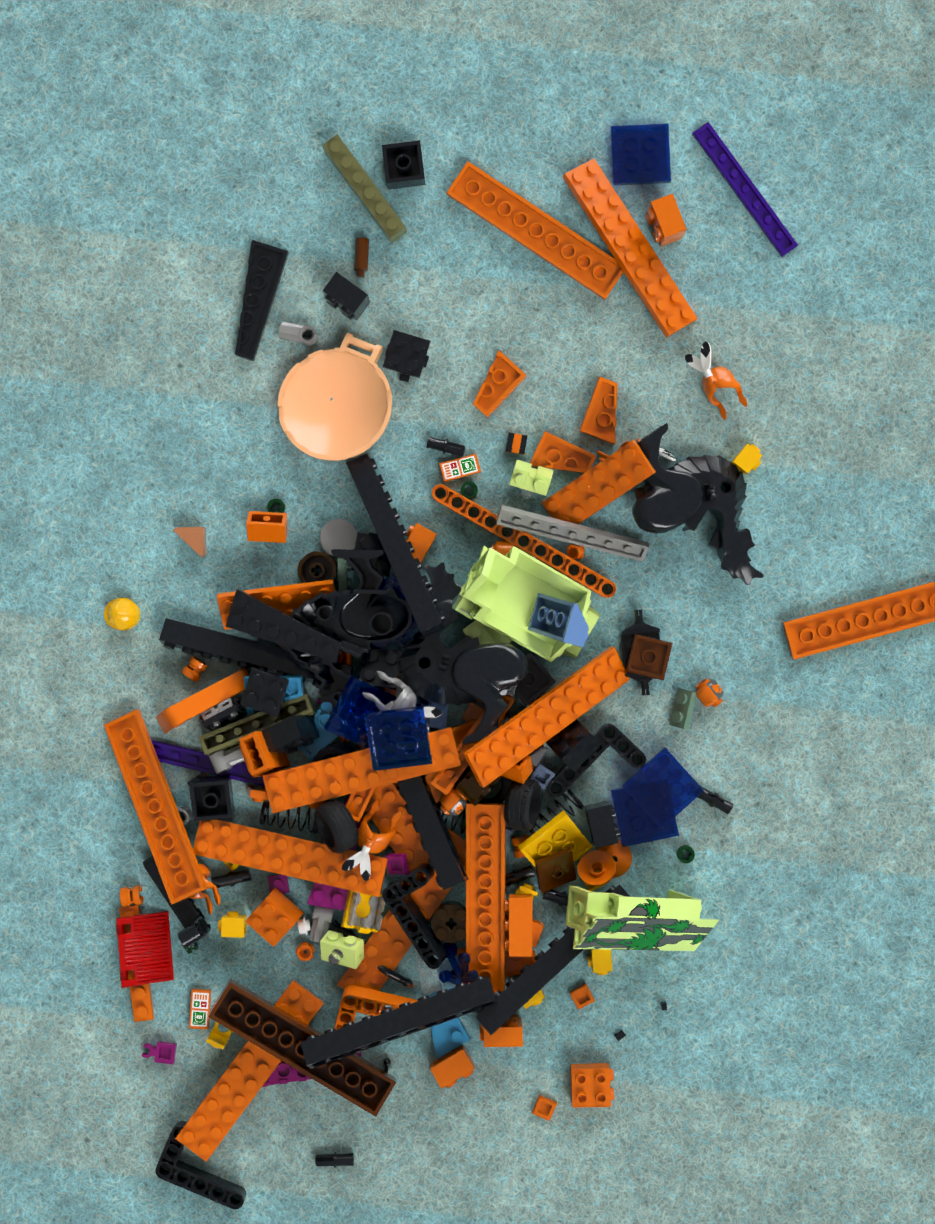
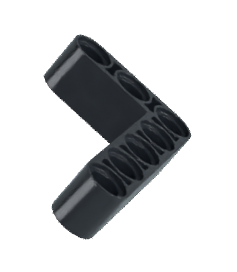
(612, 741)
(413, 914)
(190, 917)
(190, 1183)

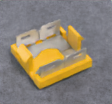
(363, 912)

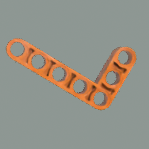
(201, 701)
(359, 1004)

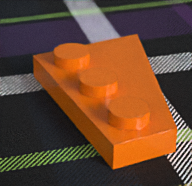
(498, 385)
(601, 412)
(559, 454)

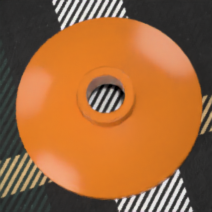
(623, 855)
(593, 861)

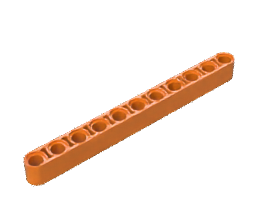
(530, 548)

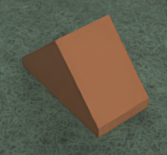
(194, 537)

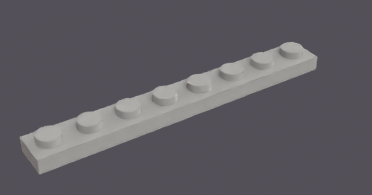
(572, 533)

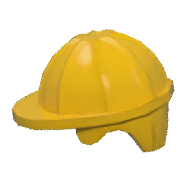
(122, 614)

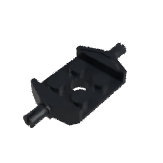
(627, 638)

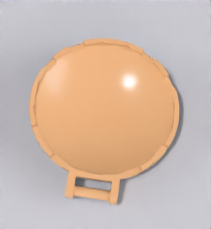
(358, 408)

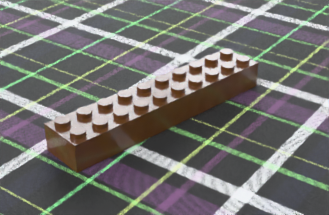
(282, 1037)

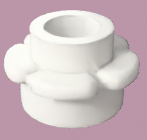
(304, 925)

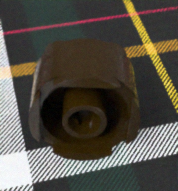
(312, 561)
(471, 790)
(440, 922)

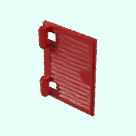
(145, 949)

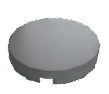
(338, 535)

